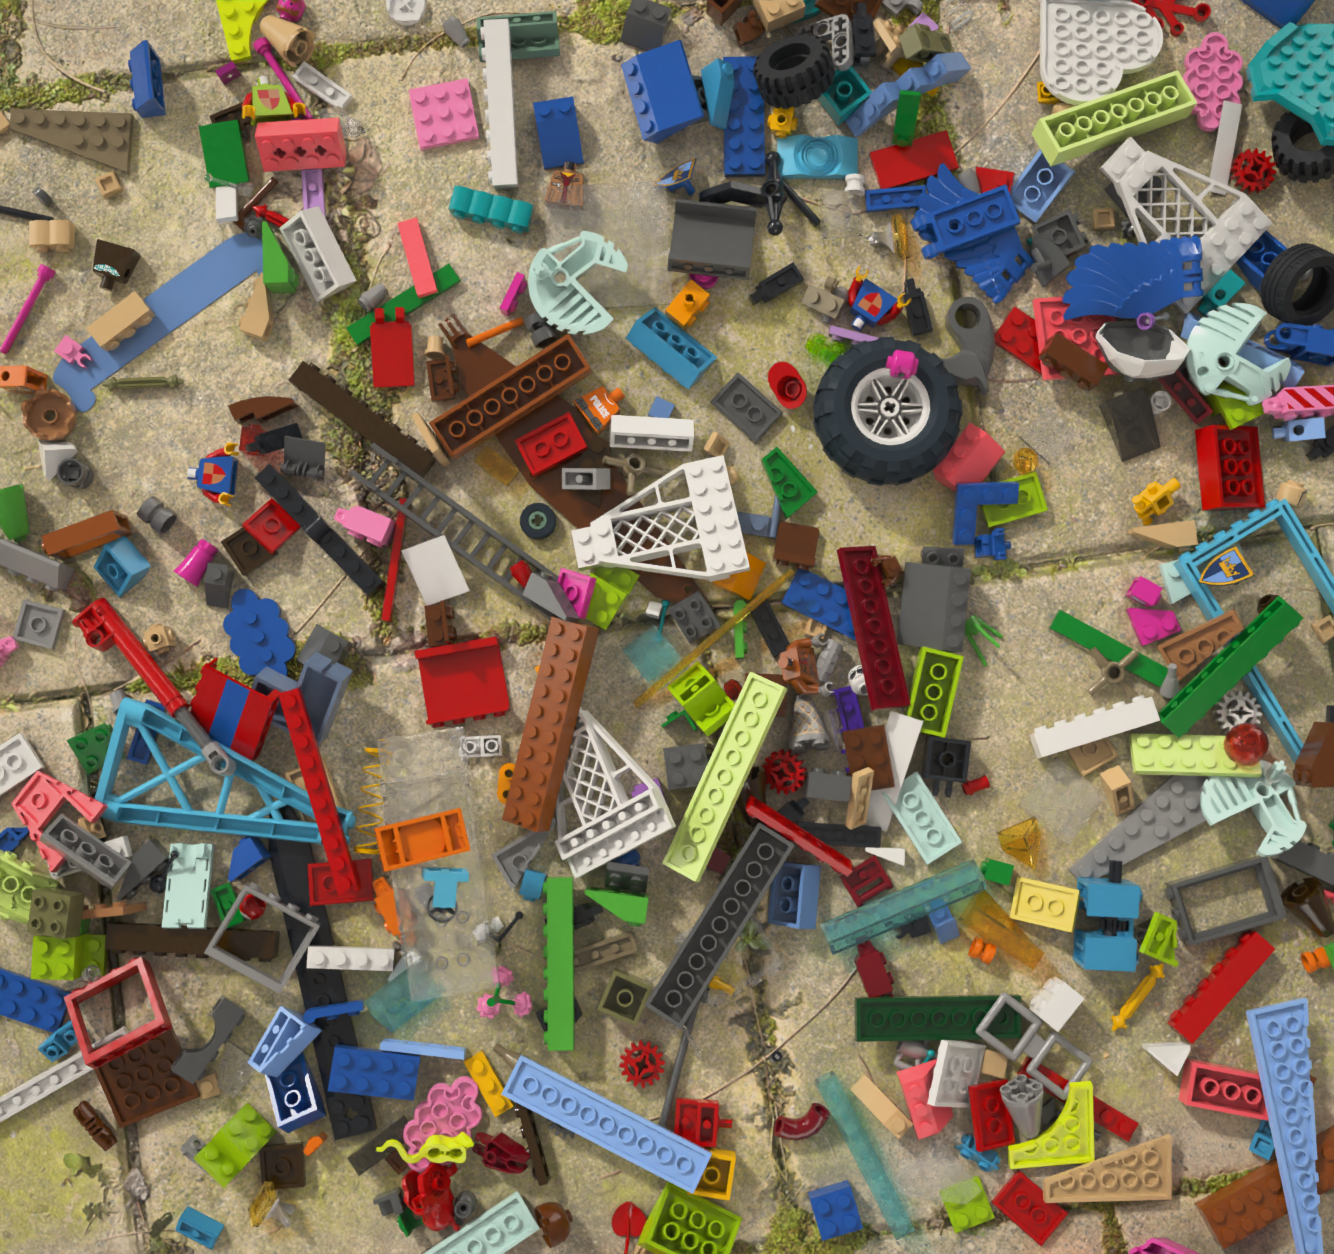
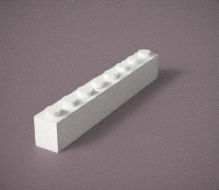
(500, 104)

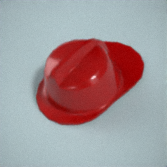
(787, 385)

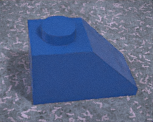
(247, 858)

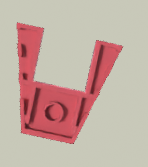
(41, 801)

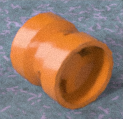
(982, 951)
(1315, 960)

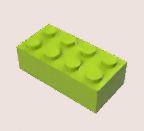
(934, 689)

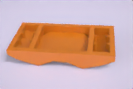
(422, 839)

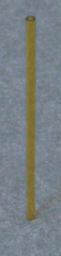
(714, 637)

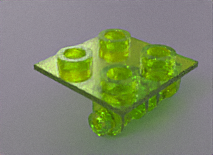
(818, 340)

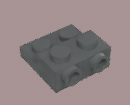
(1063, 232)

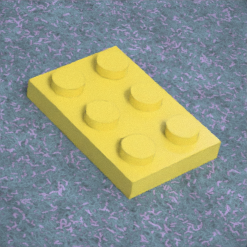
(1045, 904)

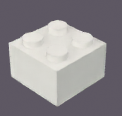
(1055, 1003)

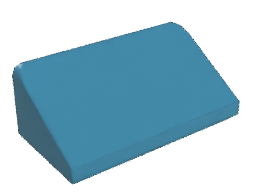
(199, 1227)

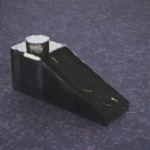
(366, 1155)

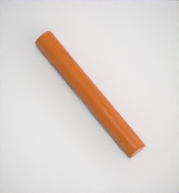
(494, 332)

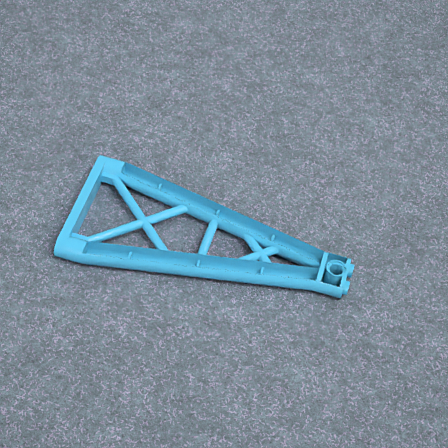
(267, 783)

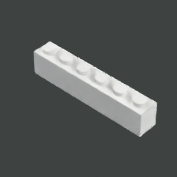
(1094, 727)

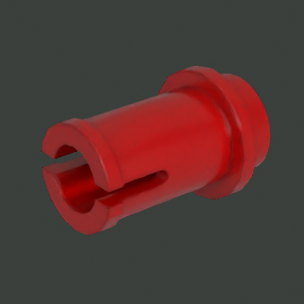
(975, 785)

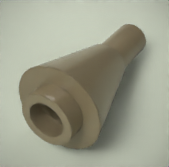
(508, 1056)

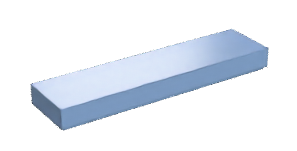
(423, 1048)

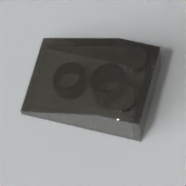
(1131, 423)

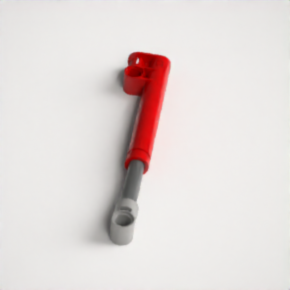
(104, 622)

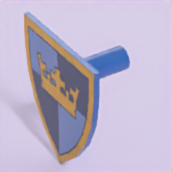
(680, 177)

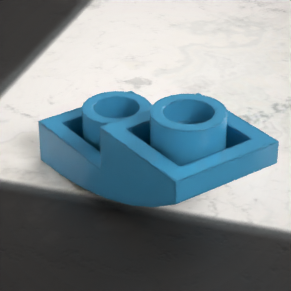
(59, 1042)

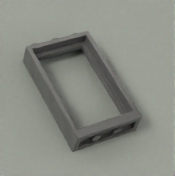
(1268, 887)

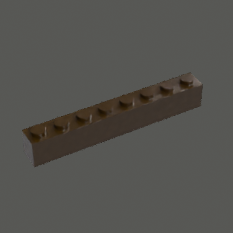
(361, 419)
(184, 941)

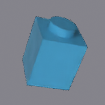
(532, 884)

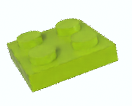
(971, 1214)

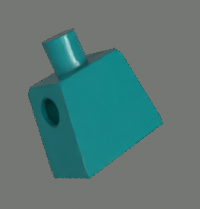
(1224, 289)

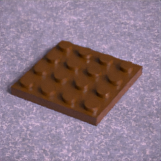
(143, 1081)

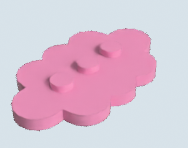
(1212, 78)
(445, 1113)

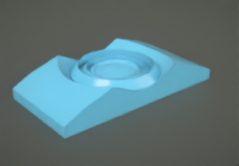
(817, 157)

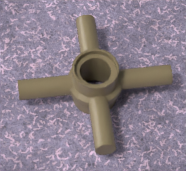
(630, 472)
(1119, 679)

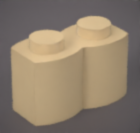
(51, 235)

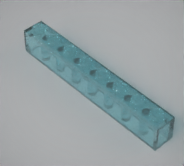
(903, 906)
(864, 1155)

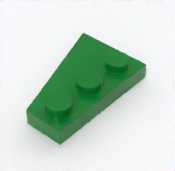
(787, 482)

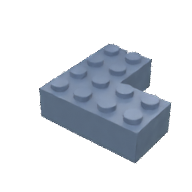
(322, 690)

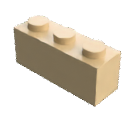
(121, 322)

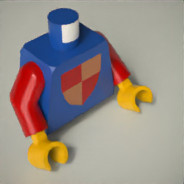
(871, 303)
(217, 474)

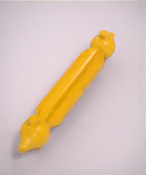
(1137, 996)

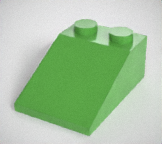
(277, 269)
(623, 904)

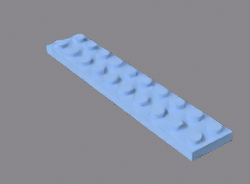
(607, 1123)

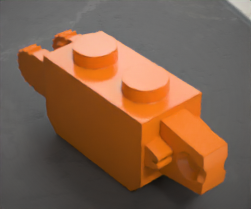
(386, 904)

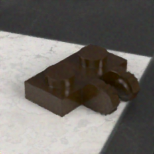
(233, 113)

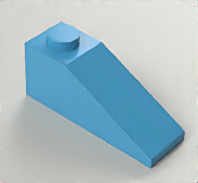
(718, 91)

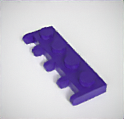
(849, 710)

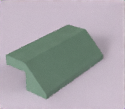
(531, 34)

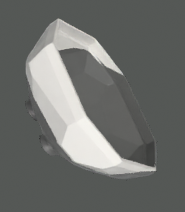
(1140, 352)

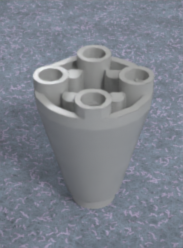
(1024, 1102)

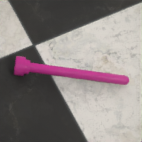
(263, 47)
(44, 274)

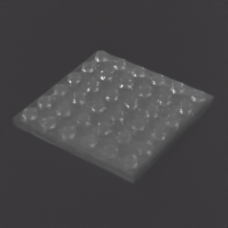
(633, 220)

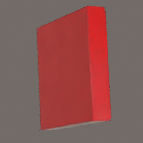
(271, 526)

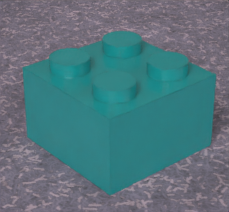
(844, 95)

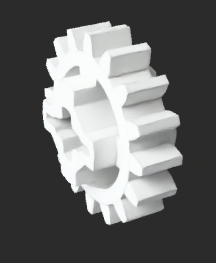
(1237, 704)

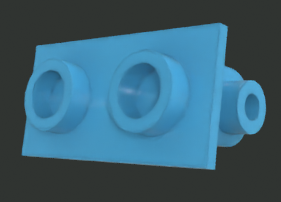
(984, 1159)

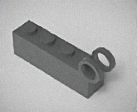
(1309, 861)

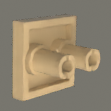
(889, 38)

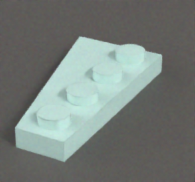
(1173, 582)

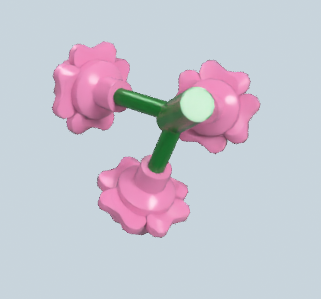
(489, 1004)

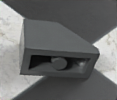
(218, 584)

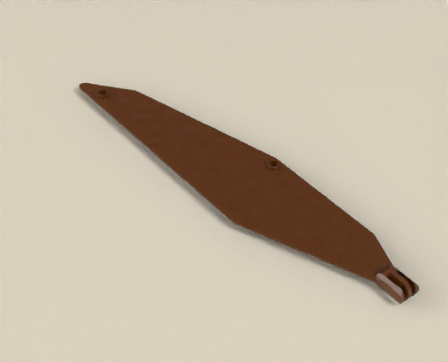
(481, 366)

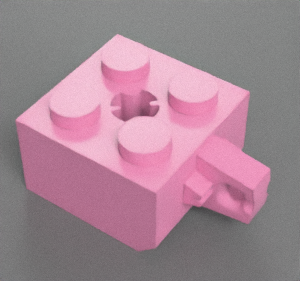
(367, 524)

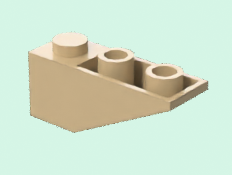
(259, 314)

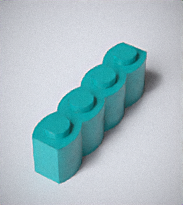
(491, 209)

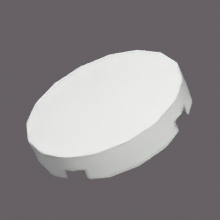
(406, 11)

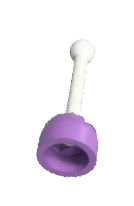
(1148, 318)

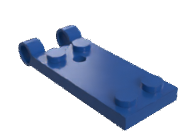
(975, 219)

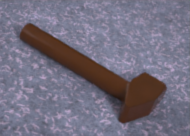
(254, 201)

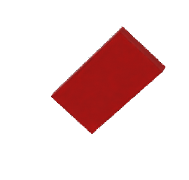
(905, 165)

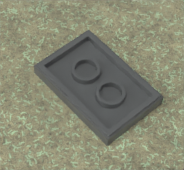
(746, 407)

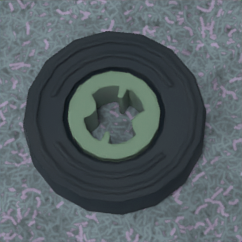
(529, 514)

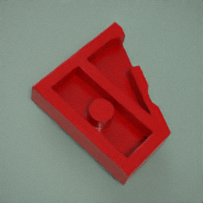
(992, 178)

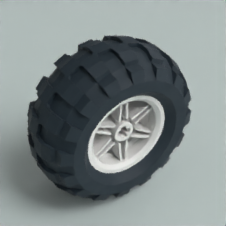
(863, 448)

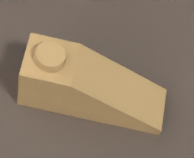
(1170, 535)
(881, 1106)

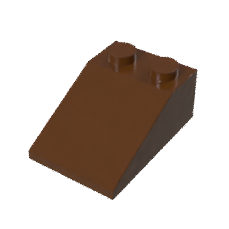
(1316, 760)

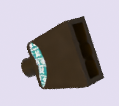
(114, 263)

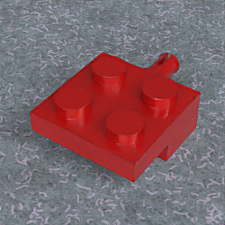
(699, 1121)

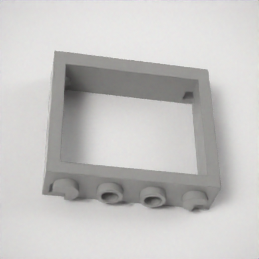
(243, 966)

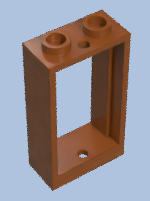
(86, 535)

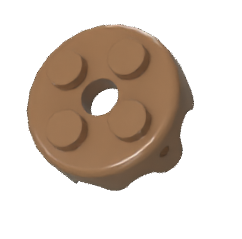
(36, 412)

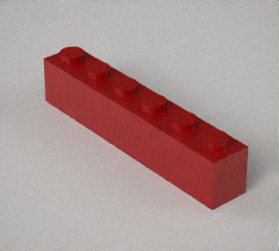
(1220, 986)

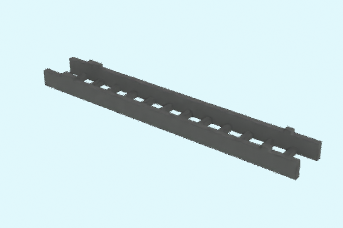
(422, 483)

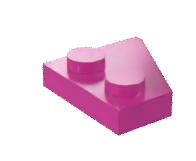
(1152, 624)

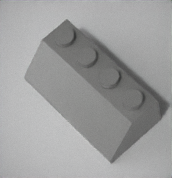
(35, 566)
(85, 851)

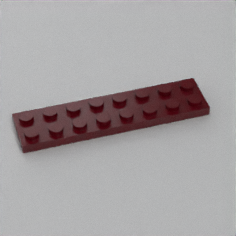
(873, 628)

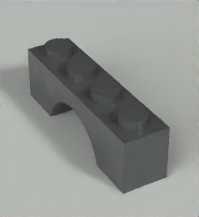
(192, 1062)

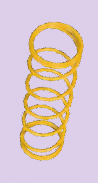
(358, 849)

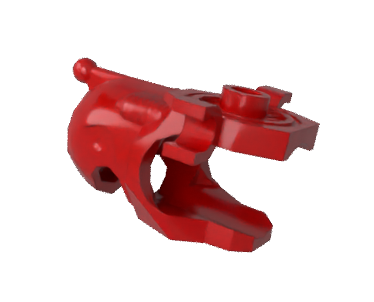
(432, 1193)

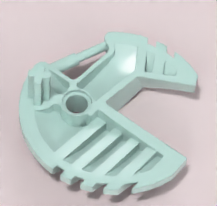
(568, 302)
(1223, 337)
(1234, 794)

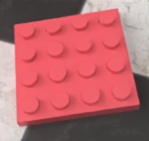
(1079, 330)

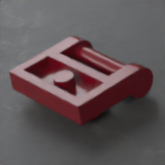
(861, 876)

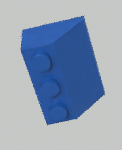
(146, 81)

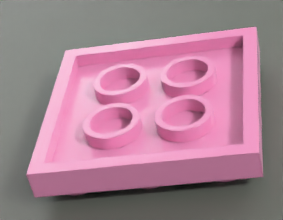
(444, 114)

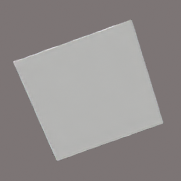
(435, 570)

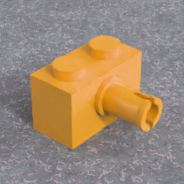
(688, 304)

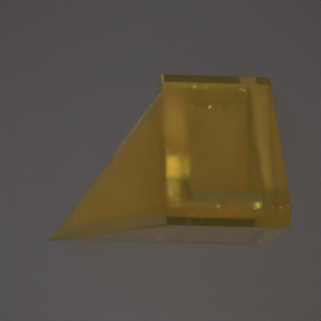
(1022, 841)

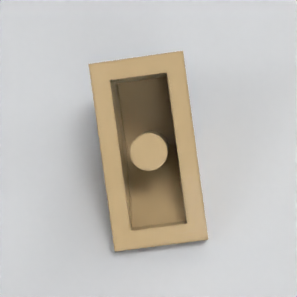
(1118, 790)

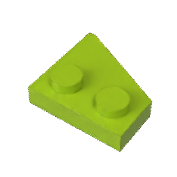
(1161, 939)

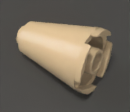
(289, 39)

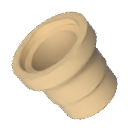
(435, 348)

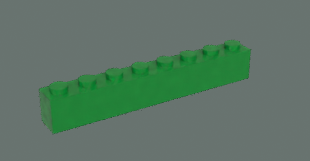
(1229, 666)

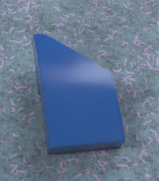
(12, 837)

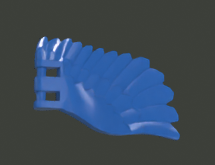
(982, 258)
(1133, 278)

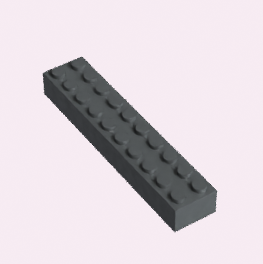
(719, 925)

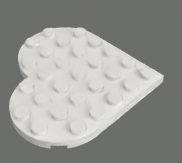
(1092, 44)

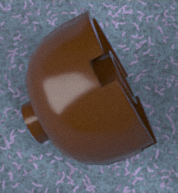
(554, 1222)

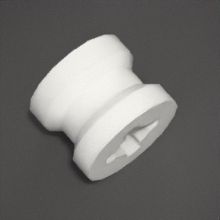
(855, 184)

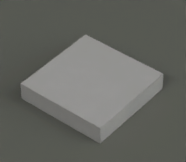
(39, 624)

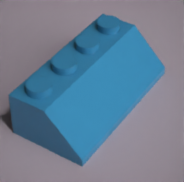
(671, 347)

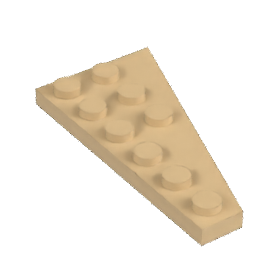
(1128, 1175)

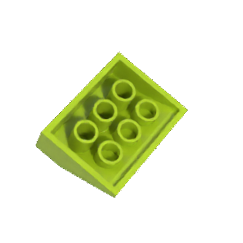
(688, 1225)

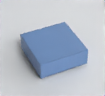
(661, 408)

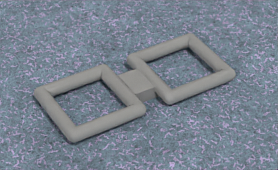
(1033, 1045)

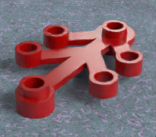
(1166, 7)

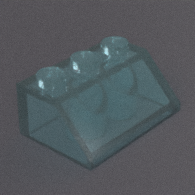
(393, 1003)

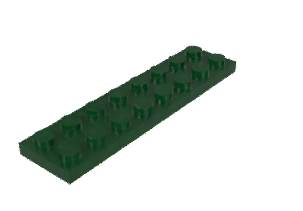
(932, 1018)

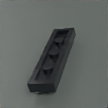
(841, 835)

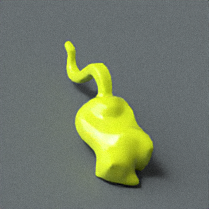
(436, 1149)

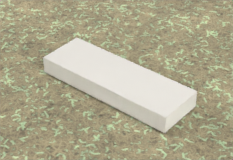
(322, 86)

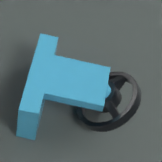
(444, 889)

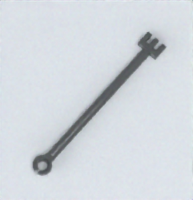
(678, 1066)

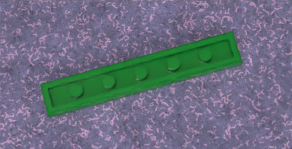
(444, 278)
(1110, 648)

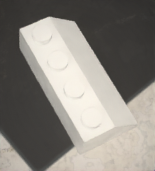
(317, 253)

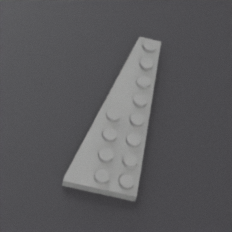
(1157, 819)

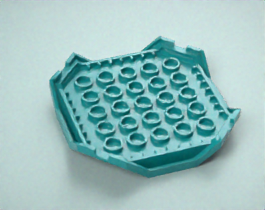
(1298, 74)

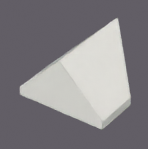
(53, 453)
(1169, 1054)

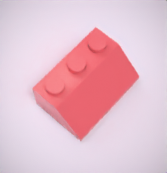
(969, 458)
(915, 1087)

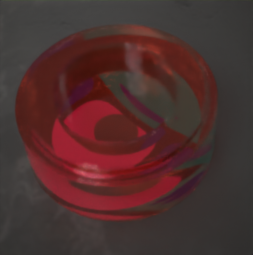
(732, 689)

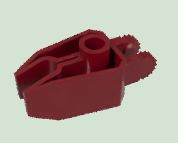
(501, 1153)

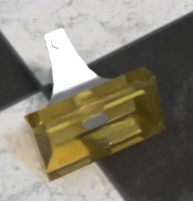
(894, 237)
(268, 1205)

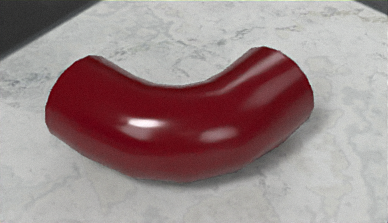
(802, 1127)

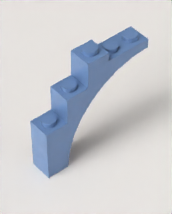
(940, 70)

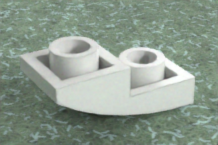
(484, 746)

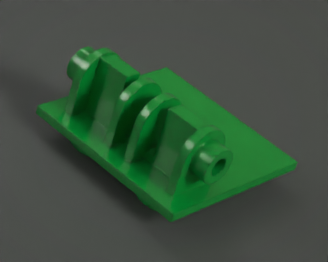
(92, 747)

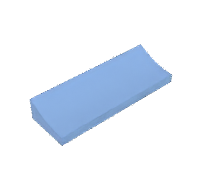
(1252, 352)

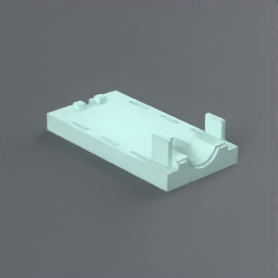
(187, 885)

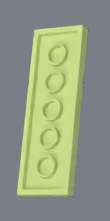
(1185, 756)

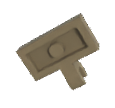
(824, 299)

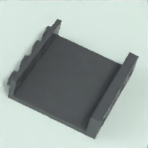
(712, 239)

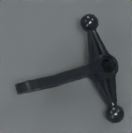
(770, 194)

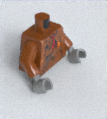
(800, 667)

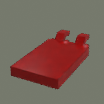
(392, 351)

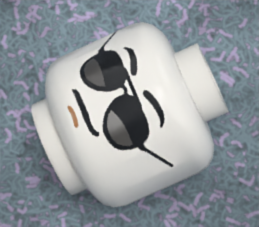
(857, 680)

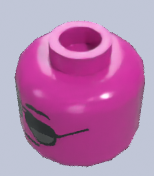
(902, 364)

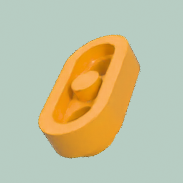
(504, 781)

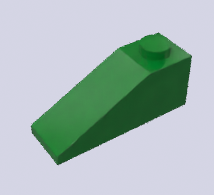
(906, 118)

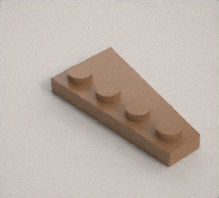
(1200, 642)

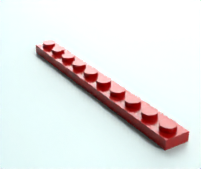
(319, 791)

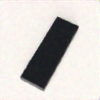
(770, 628)

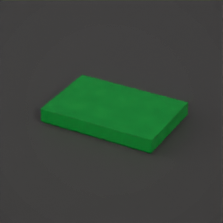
(224, 152)

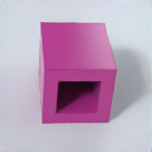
(1144, 592)

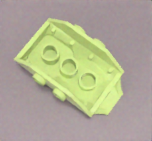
(17, 884)

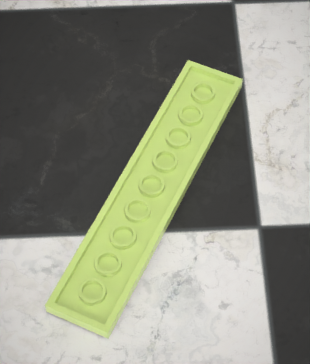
(724, 776)

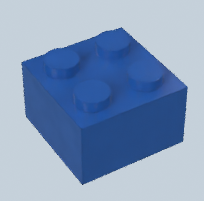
(835, 1210)

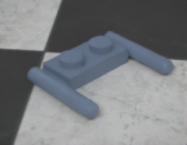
(761, 525)

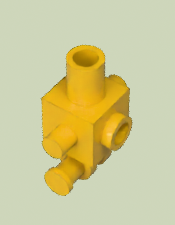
(1155, 500)

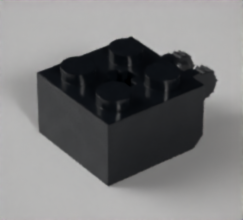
(952, 771)

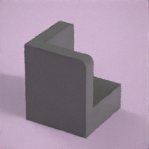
(390, 1202)

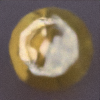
(1025, 460)

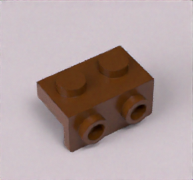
(442, 380)

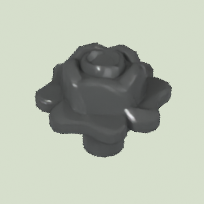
(253, 226)
(1127, 229)

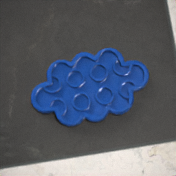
(258, 634)

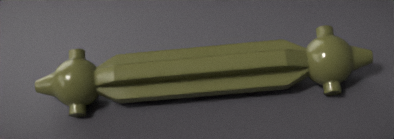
(143, 382)

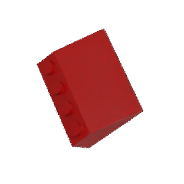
(1229, 468)

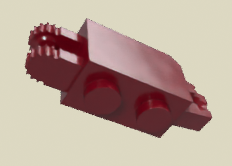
(872, 970)

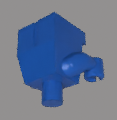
(992, 545)

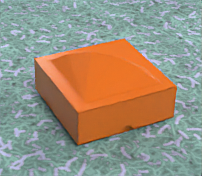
(314, 1142)

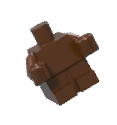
(749, 29)
(889, 567)

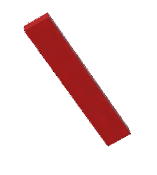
(394, 565)

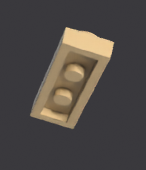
(859, 798)

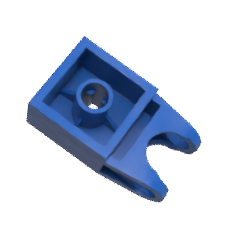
(1304, 343)

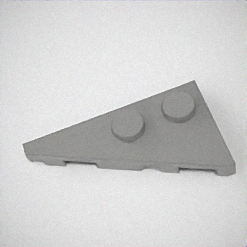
(517, 856)

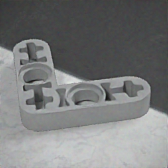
(836, 35)

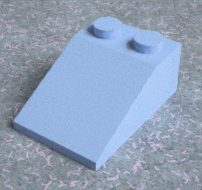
(1039, 186)

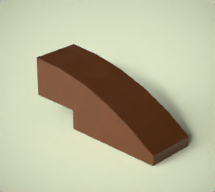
(261, 407)

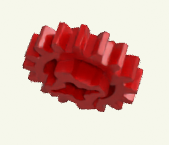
(1252, 174)
(791, 767)
(650, 1065)

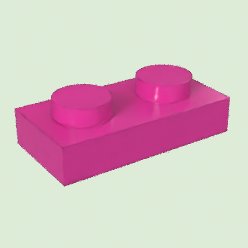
(516, 288)

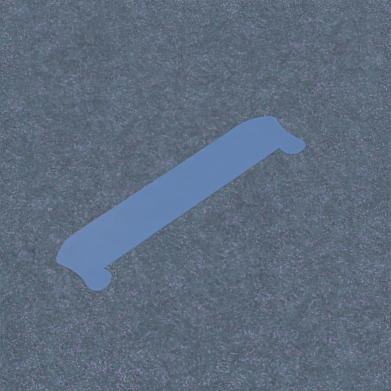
(172, 305)

